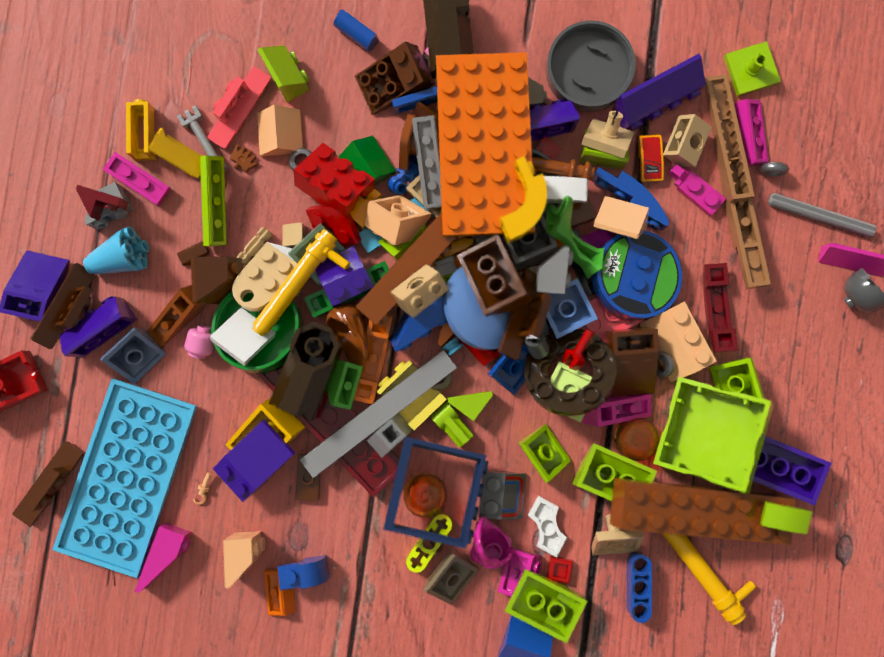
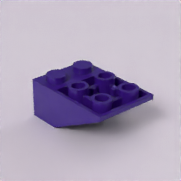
(33, 285)

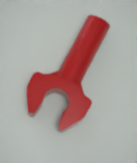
(574, 357)

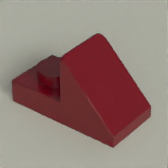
(95, 201)

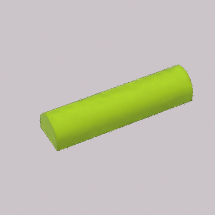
(213, 200)

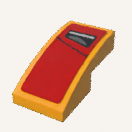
(651, 157)

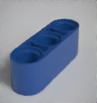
(641, 597)

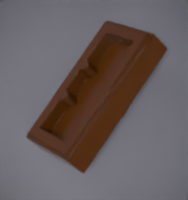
(306, 486)

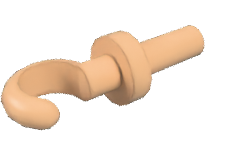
(203, 488)

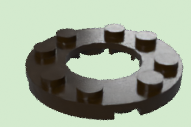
(589, 396)

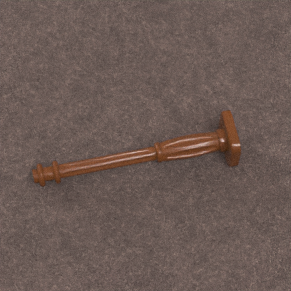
(571, 169)

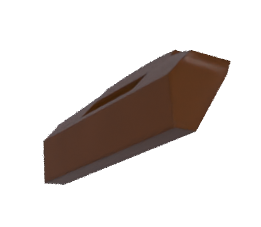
(196, 250)

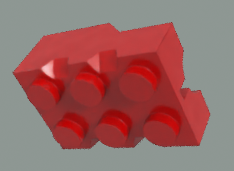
(332, 180)
(19, 379)

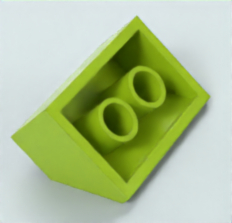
(602, 466)

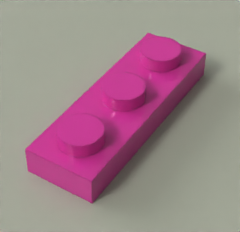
(137, 179)

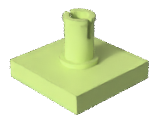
(569, 381)

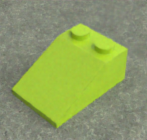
(546, 605)

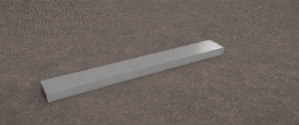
(378, 414)

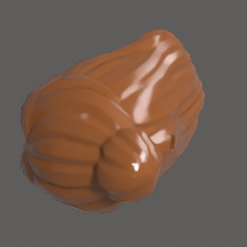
(352, 331)

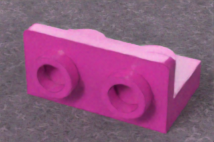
(515, 567)

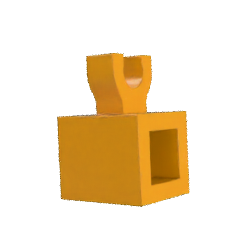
(360, 209)

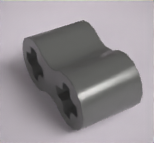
(539, 347)

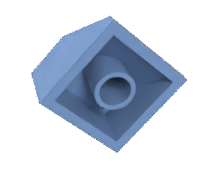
(569, 310)

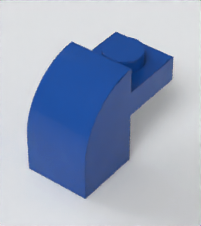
(304, 574)

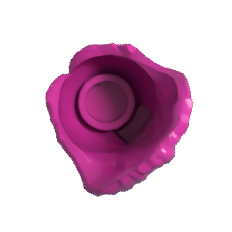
(490, 545)

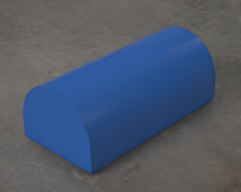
(355, 30)

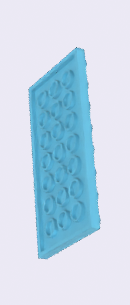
(125, 478)

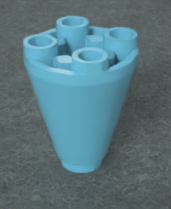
(118, 254)

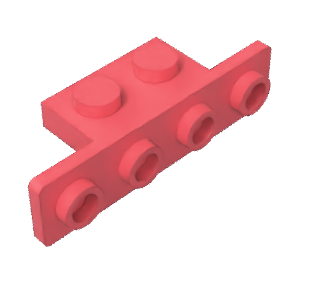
(237, 105)

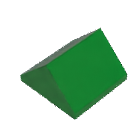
(369, 157)

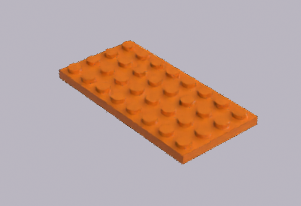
(480, 137)

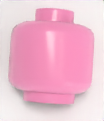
(198, 342)

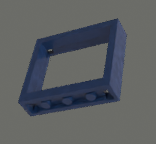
(471, 510)

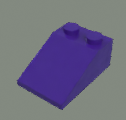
(253, 461)

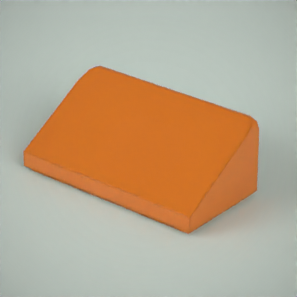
(278, 601)

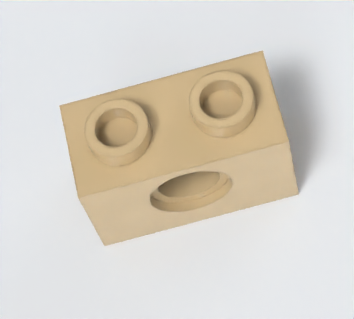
(687, 140)
(419, 290)

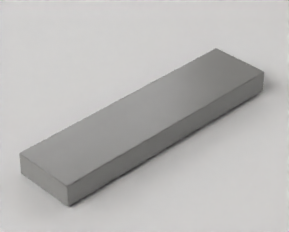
(428, 159)

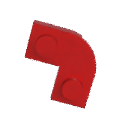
(343, 227)

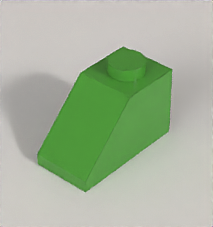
(344, 384)

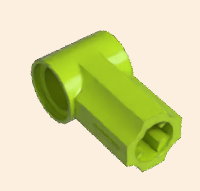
(448, 420)

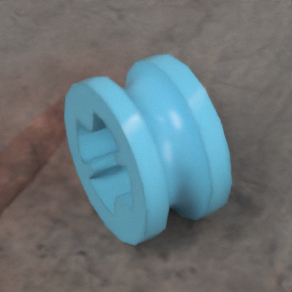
(452, 346)

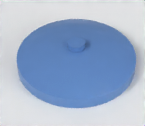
(467, 318)

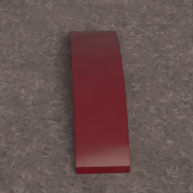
(717, 308)

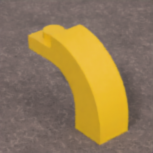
(526, 217)

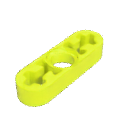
(424, 559)

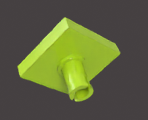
(751, 69)

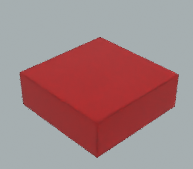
(560, 569)

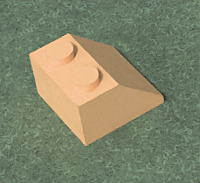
(395, 219)
(240, 553)

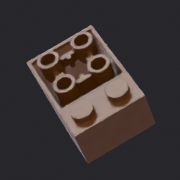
(394, 76)
(636, 360)

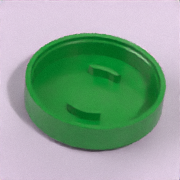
(276, 351)

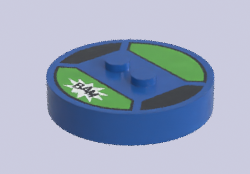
(638, 276)

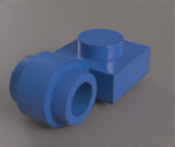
(398, 183)

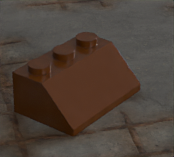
(494, 277)

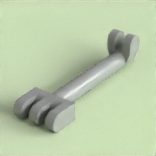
(193, 122)

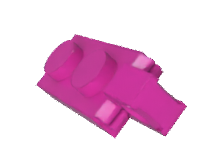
(696, 190)

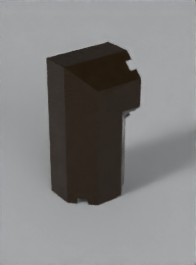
(447, 29)
(307, 370)

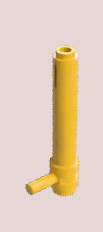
(314, 255)
(722, 598)

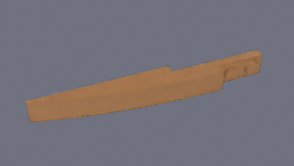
(736, 182)

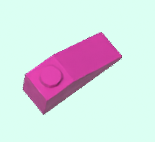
(619, 410)
(166, 548)

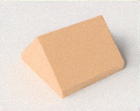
(279, 130)
(622, 217)

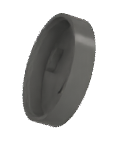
(590, 65)

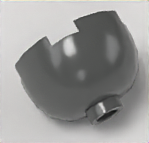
(863, 293)

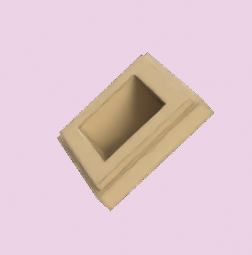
(293, 234)

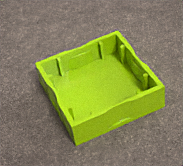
(714, 434)

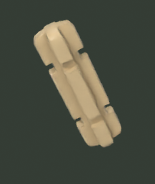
(254, 245)

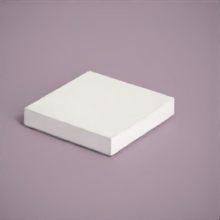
(239, 338)

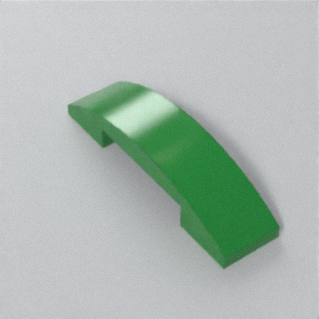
(320, 304)

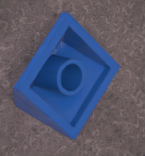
(510, 372)
(525, 640)

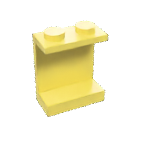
(423, 406)

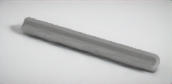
(822, 215)

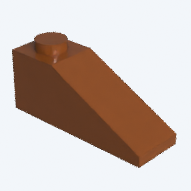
(175, 316)

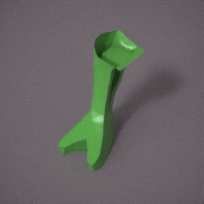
(559, 226)

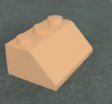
(682, 340)

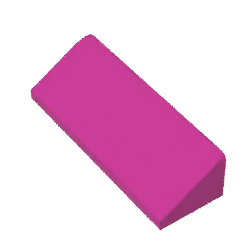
(752, 131)
(852, 258)

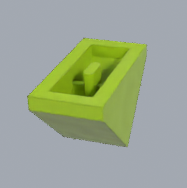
(470, 404)

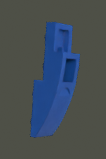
(629, 189)

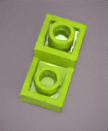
(785, 518)

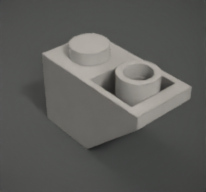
(108, 215)
(552, 272)
(389, 435)

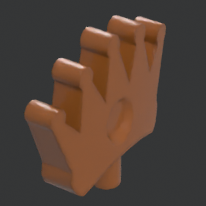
(242, 159)

